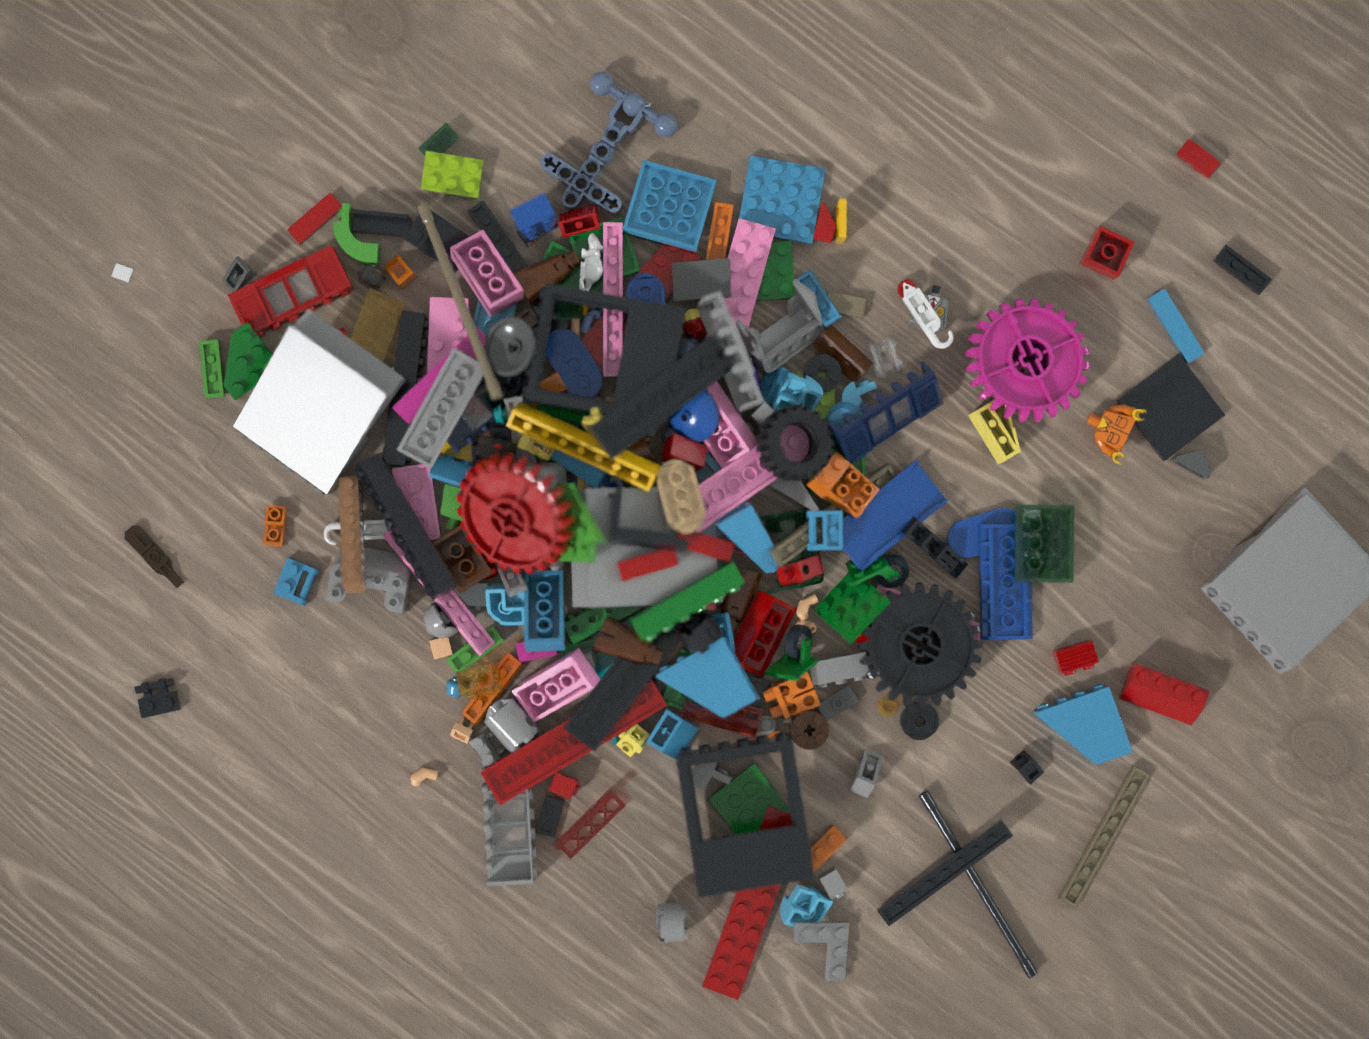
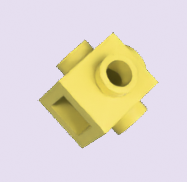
(632, 740)

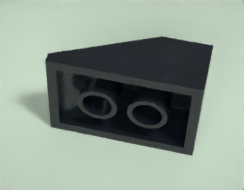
(449, 235)

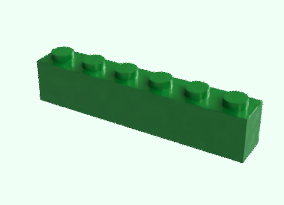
(686, 601)

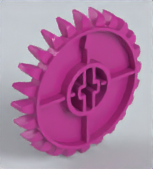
(1052, 354)

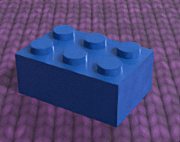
(535, 217)

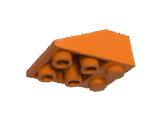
(843, 486)

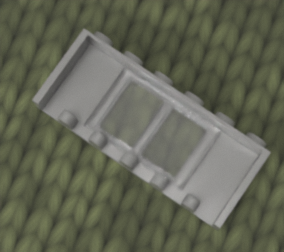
(740, 378)
(509, 839)

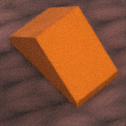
(400, 271)

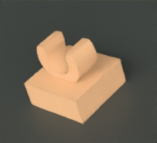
(461, 732)

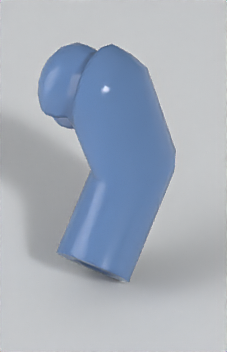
(588, 319)

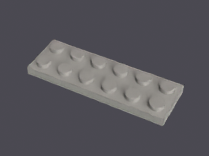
(441, 408)

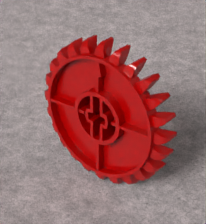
(513, 515)

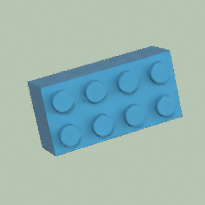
(544, 611)

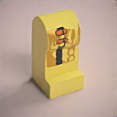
(535, 447)

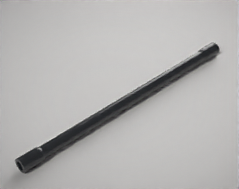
(1024, 960)

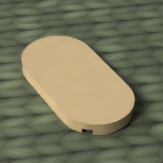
(680, 496)

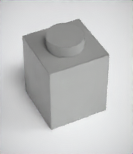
(833, 883)

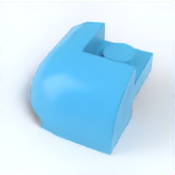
(797, 391)
(502, 607)
(804, 905)

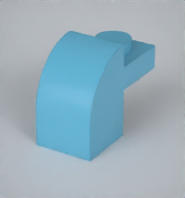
(852, 394)

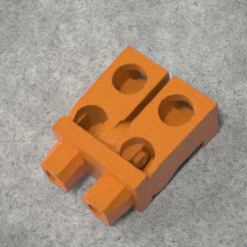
(791, 696)

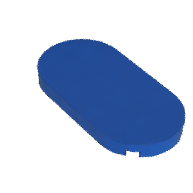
(646, 289)
(573, 363)
(964, 534)

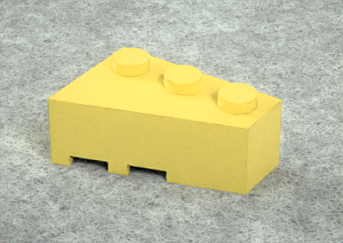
(996, 432)

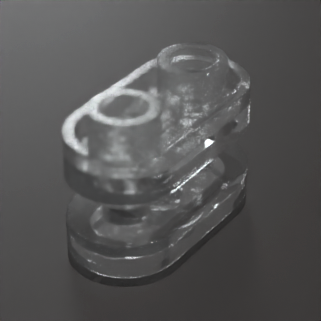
(894, 363)

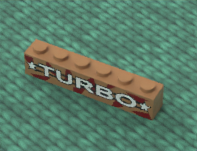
(352, 534)

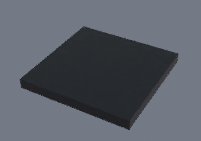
(1175, 407)

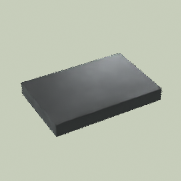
(701, 278)

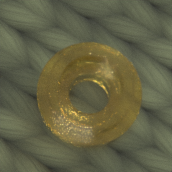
(886, 713)

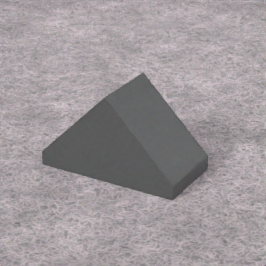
(238, 274)
(1194, 462)

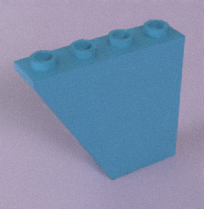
(712, 679)
(1088, 723)

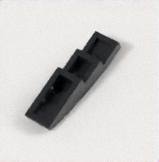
(934, 547)

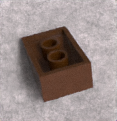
(462, 559)

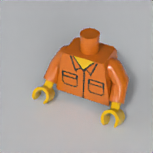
(1113, 428)

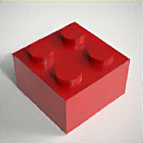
(1107, 252)

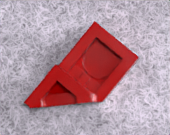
(825, 225)

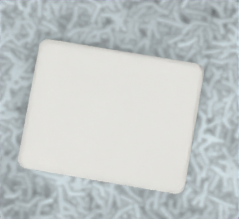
(122, 272)

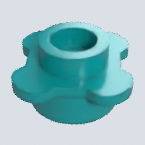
(500, 414)

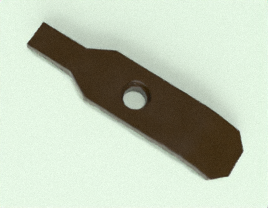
(146, 547)

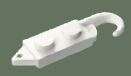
(924, 315)
(372, 530)

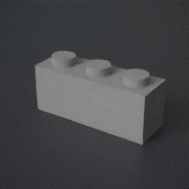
(838, 669)

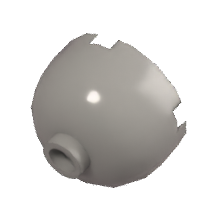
(438, 623)

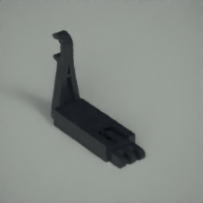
(639, 537)

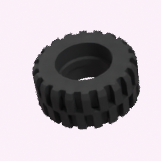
(818, 438)

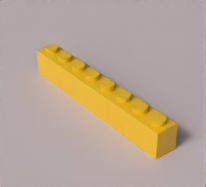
(581, 446)

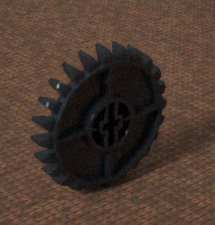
(951, 654)

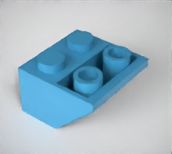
(671, 733)

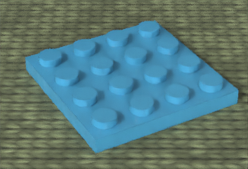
(783, 197)
(669, 206)

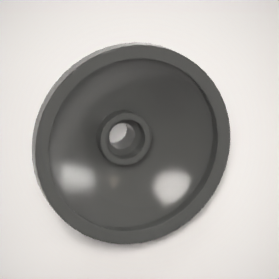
(502, 346)

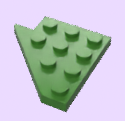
(585, 529)

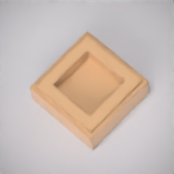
(441, 647)

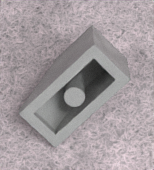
(866, 774)

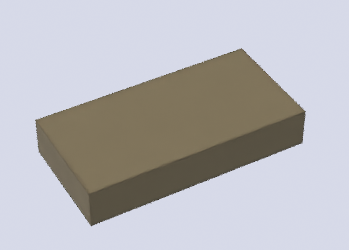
(848, 304)

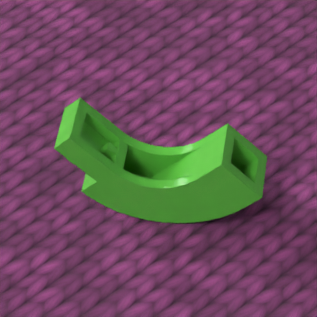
(358, 250)

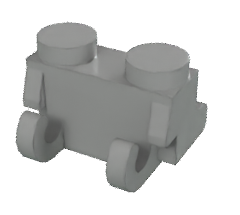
(486, 749)

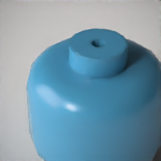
(452, 687)

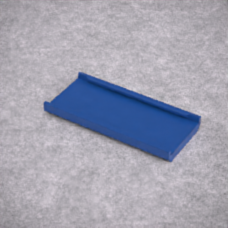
(889, 511)
(1003, 602)

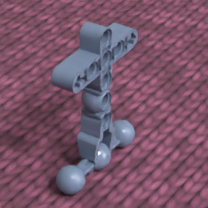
(633, 105)

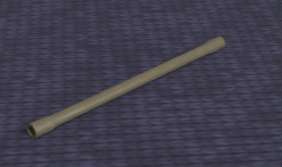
(491, 381)

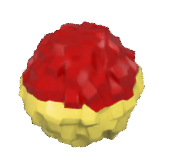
(693, 324)

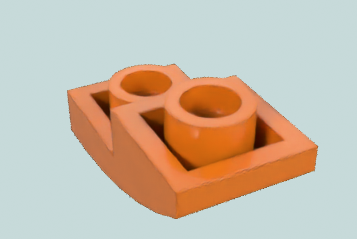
(275, 525)

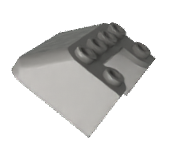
(383, 572)

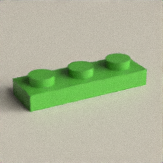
(212, 369)
(467, 655)

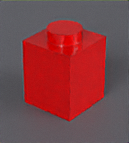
(564, 785)

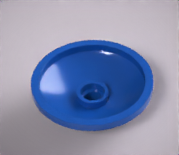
(701, 418)

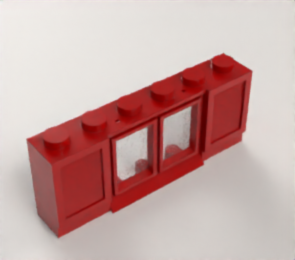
(292, 291)

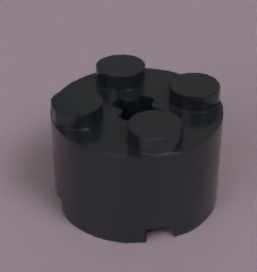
(698, 631)

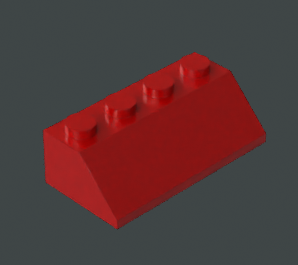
(762, 632)
(1163, 694)

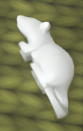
(592, 267)

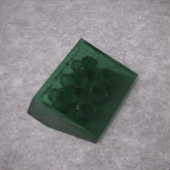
(1044, 543)

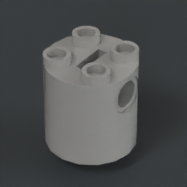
(510, 723)

